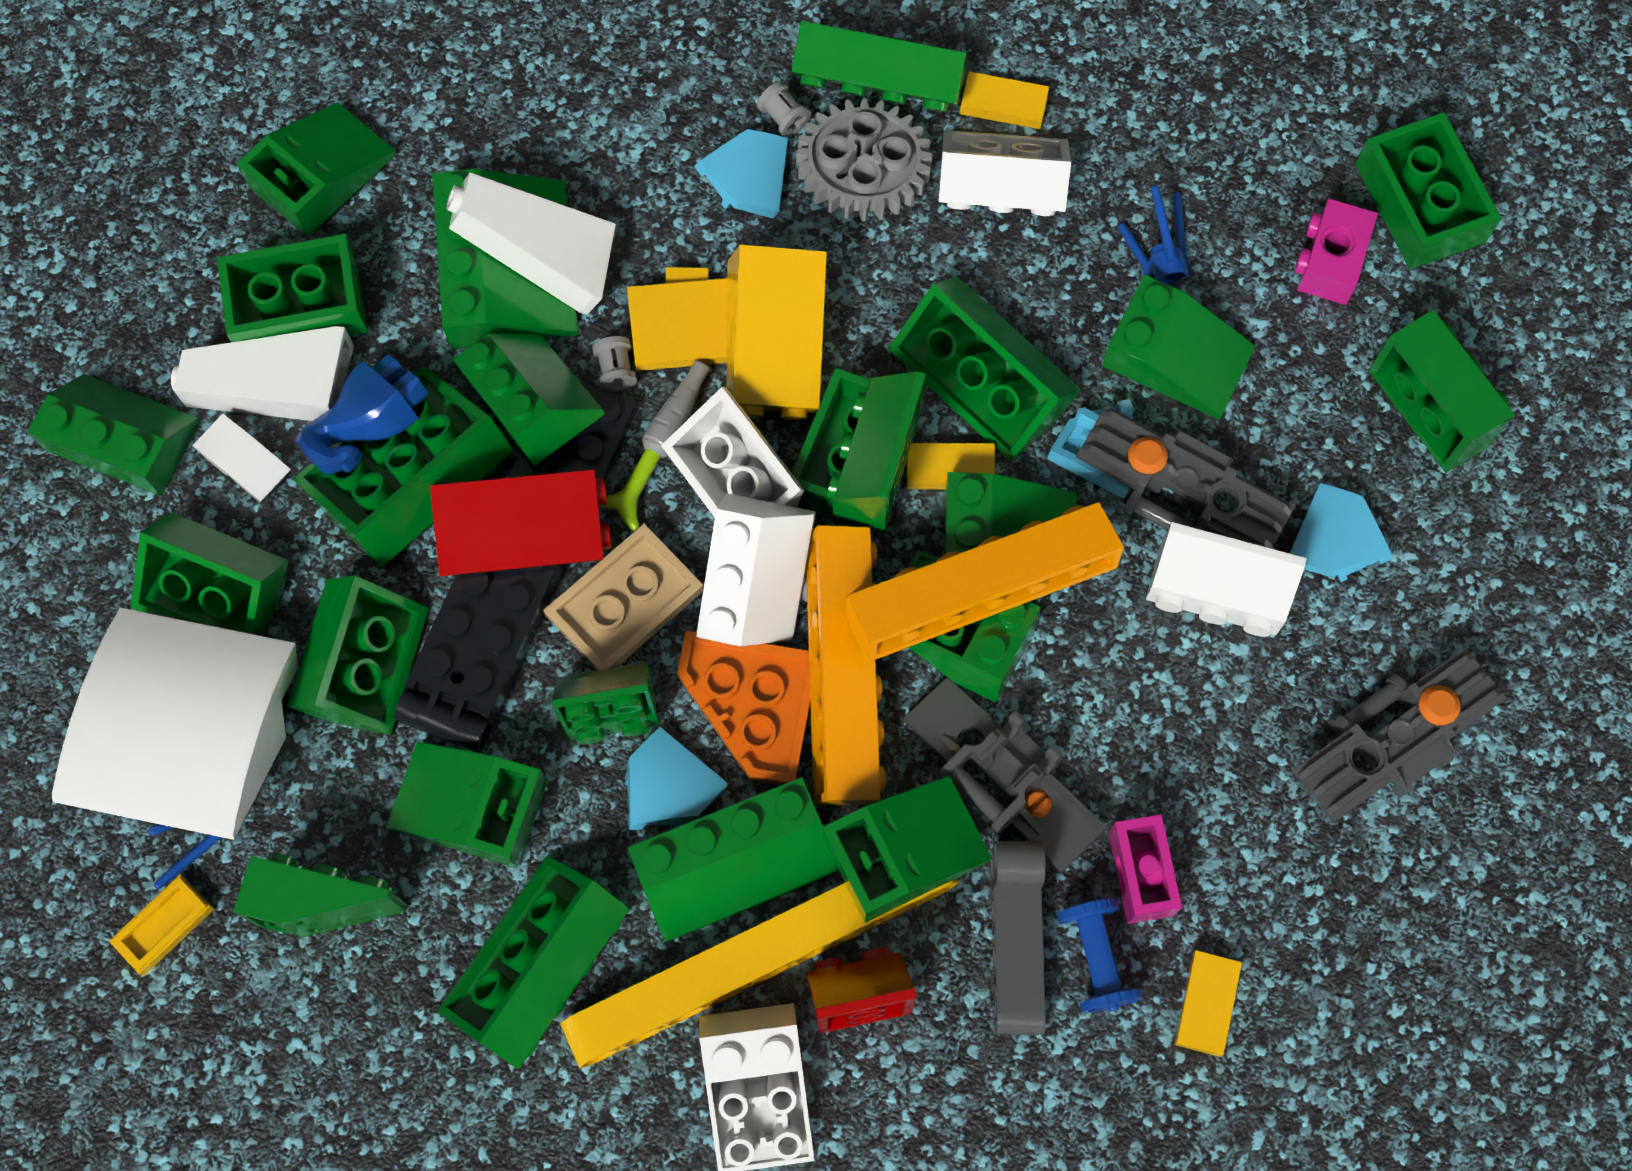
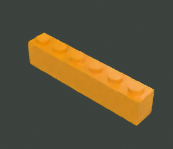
(982, 581)
(841, 680)

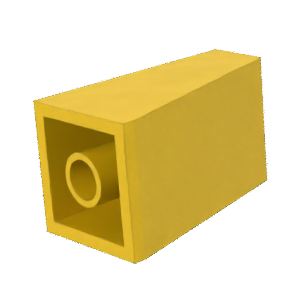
(775, 329)

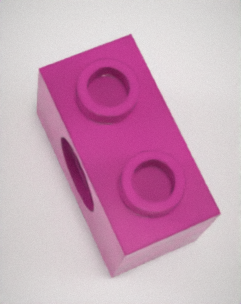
(1349, 232)
(1144, 869)

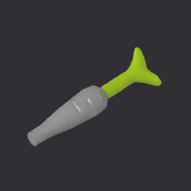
(667, 421)

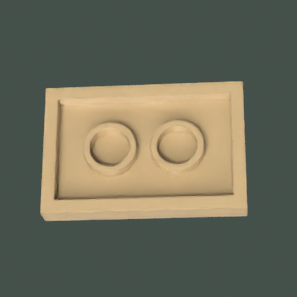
(624, 600)

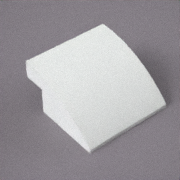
(176, 723)

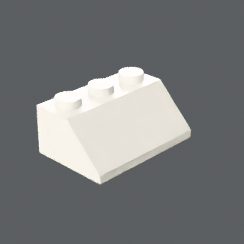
(1004, 172)
(726, 453)
(754, 572)
(1224, 580)

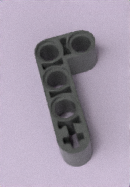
(1018, 937)

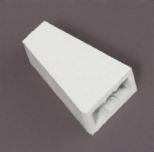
(535, 237)
(267, 376)

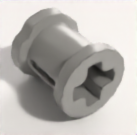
(783, 109)
(603, 351)

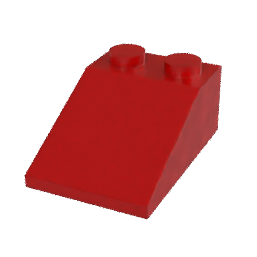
(860, 990)

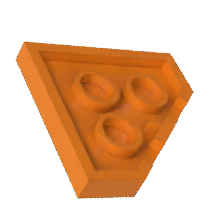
(753, 701)

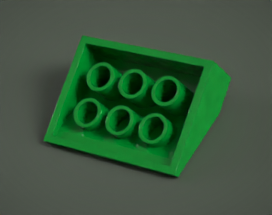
(480, 291)
(388, 494)

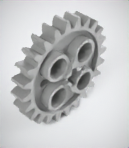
(868, 149)

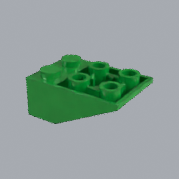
(314, 165)
(983, 652)
(606, 703)
(468, 802)
(905, 846)
(308, 902)

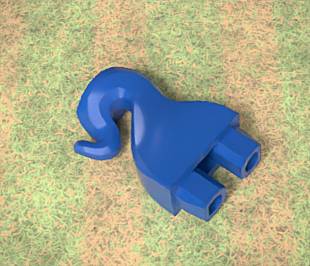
(370, 408)

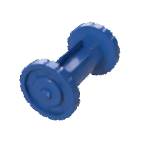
(1099, 955)

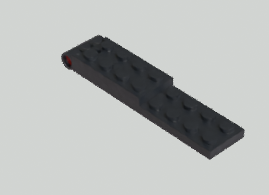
(495, 614)

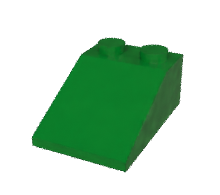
(1178, 348)
(995, 506)

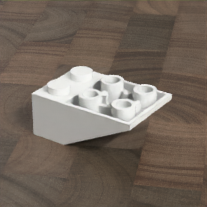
(756, 1088)

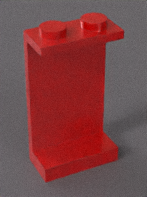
(519, 522)

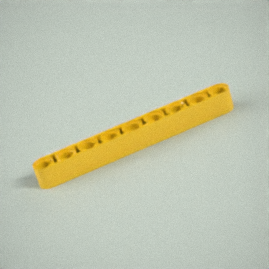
(721, 973)

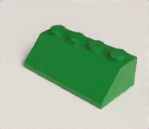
(880, 65)
(983, 367)
(733, 859)
(533, 961)

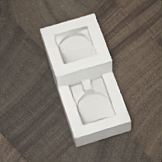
(241, 458)

